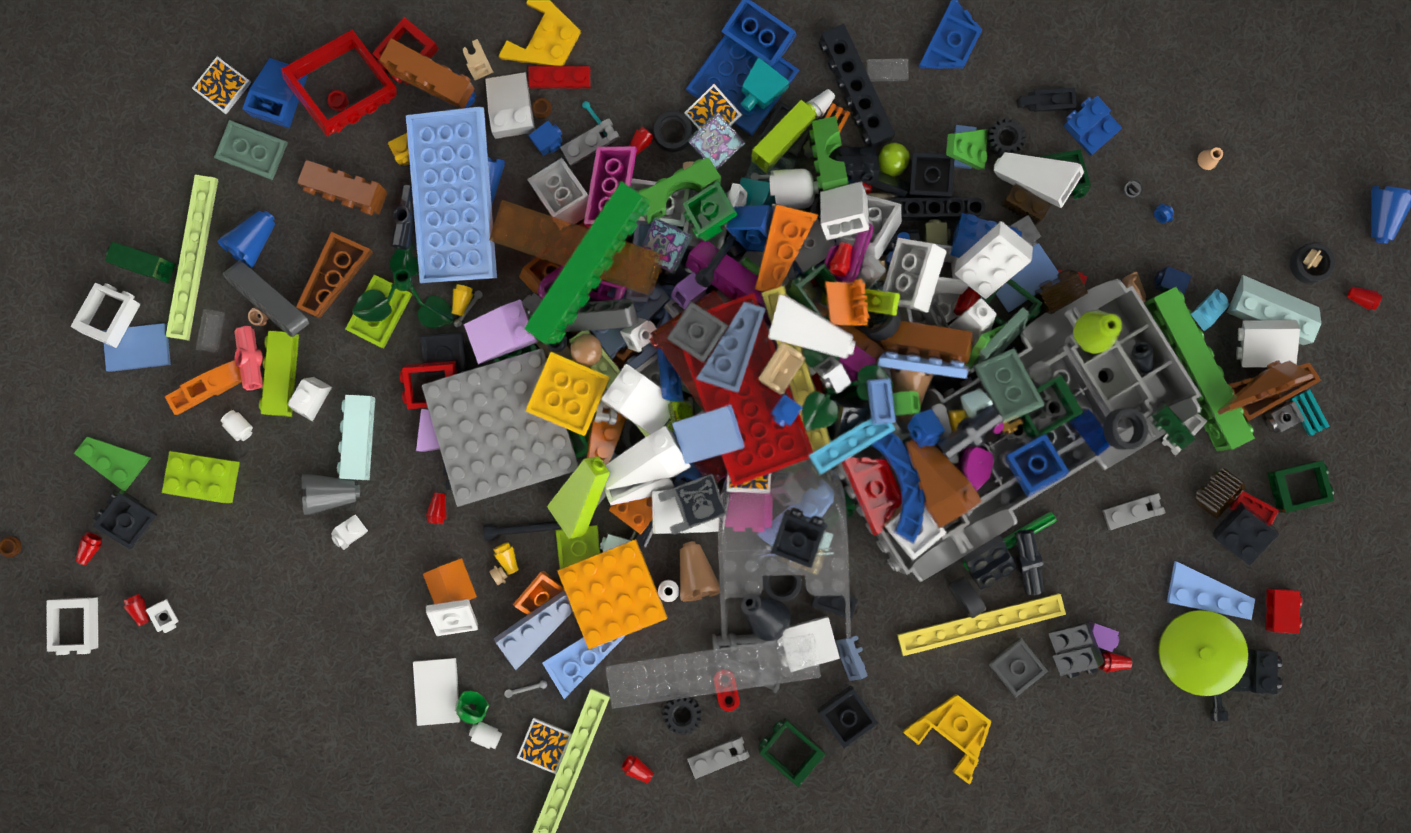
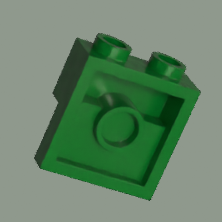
(709, 211)

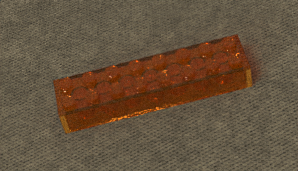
(557, 241)

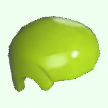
(893, 159)

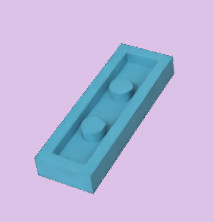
(1210, 309)

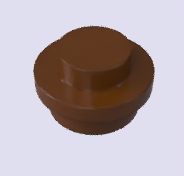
(541, 108)
(10, 546)

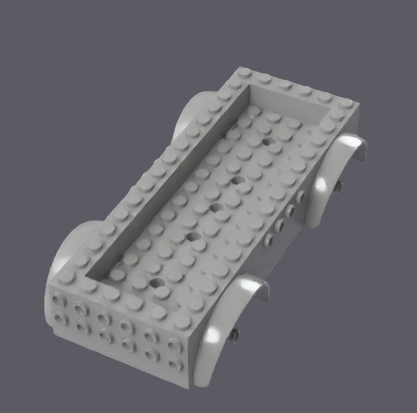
(1053, 342)

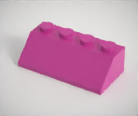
(609, 169)

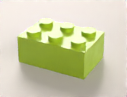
(200, 477)

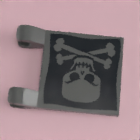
(697, 501)

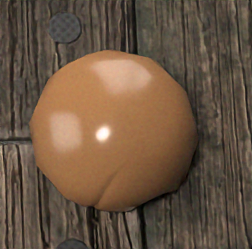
(1134, 280)
(586, 350)

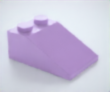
(500, 332)

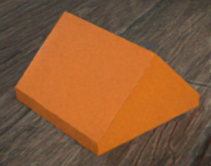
(449, 583)
(538, 592)

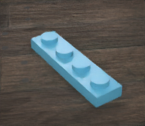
(848, 445)

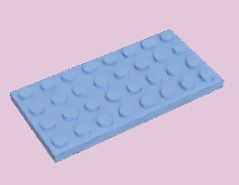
(451, 195)

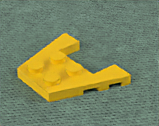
(551, 40)
(961, 726)

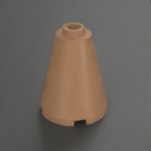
(910, 381)
(696, 574)

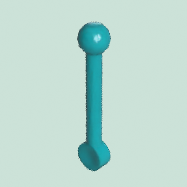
(586, 105)

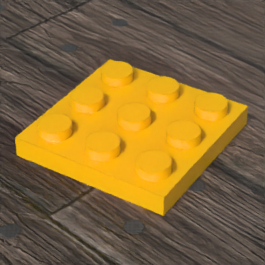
(567, 394)

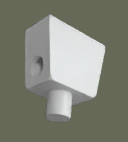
(309, 397)

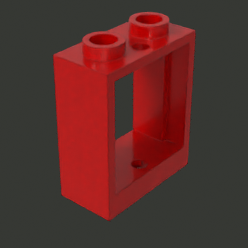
(402, 27)
(405, 377)

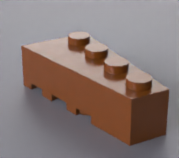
(426, 74)
(342, 187)
(332, 273)
(930, 342)
(1254, 409)

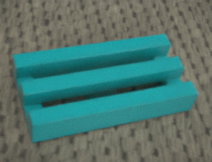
(1317, 428)

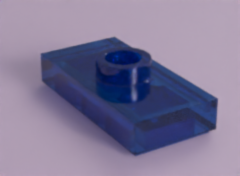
(1091, 431)

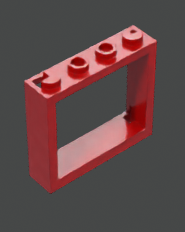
(322, 56)

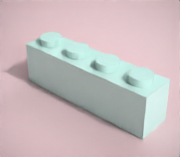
(356, 437)

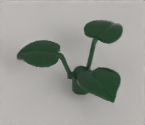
(374, 307)
(817, 408)

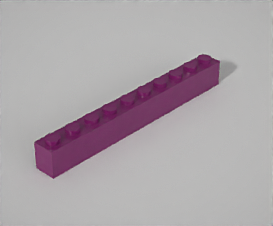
(738, 282)

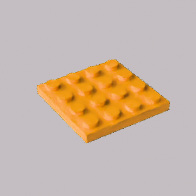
(612, 594)

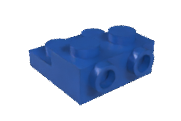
(1092, 125)

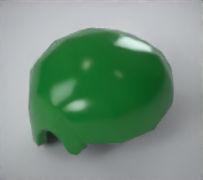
(465, 713)

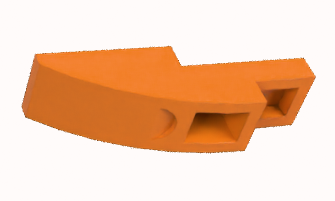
(203, 387)

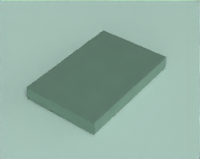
(250, 150)
(1004, 336)
(1008, 385)

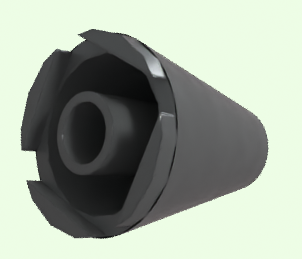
(326, 492)

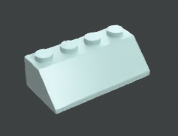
(1261, 302)

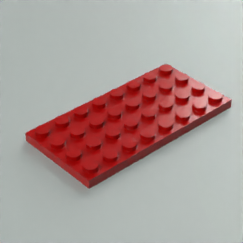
(765, 442)

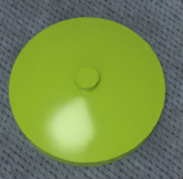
(1203, 652)

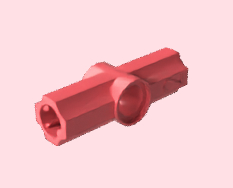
(248, 358)

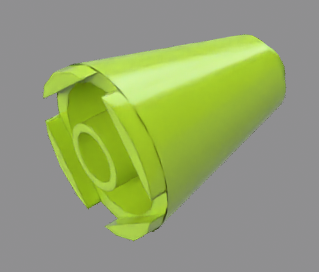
(1097, 331)

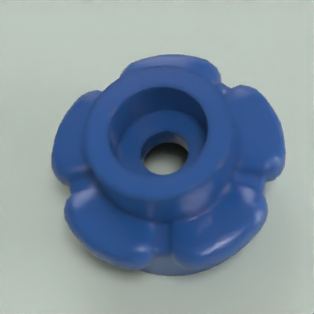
(1166, 212)

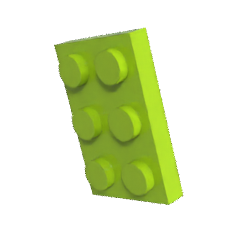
(380, 332)

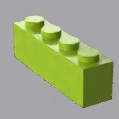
(279, 373)

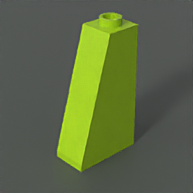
(783, 136)
(579, 497)

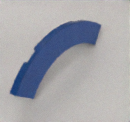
(912, 497)

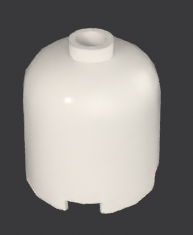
(793, 188)

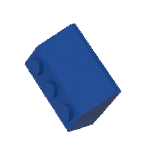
(759, 32)

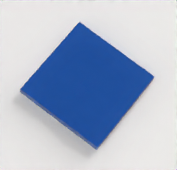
(728, 70)

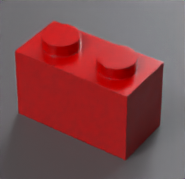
(1283, 611)

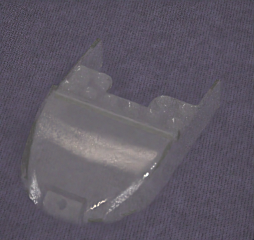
(752, 526)

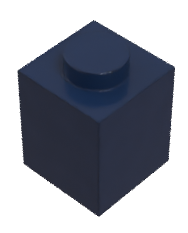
(1171, 278)

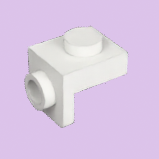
(348, 532)

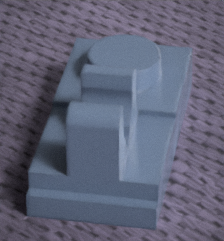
(851, 660)

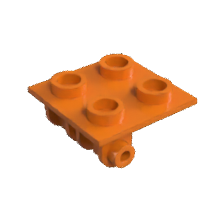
(847, 303)
(635, 513)

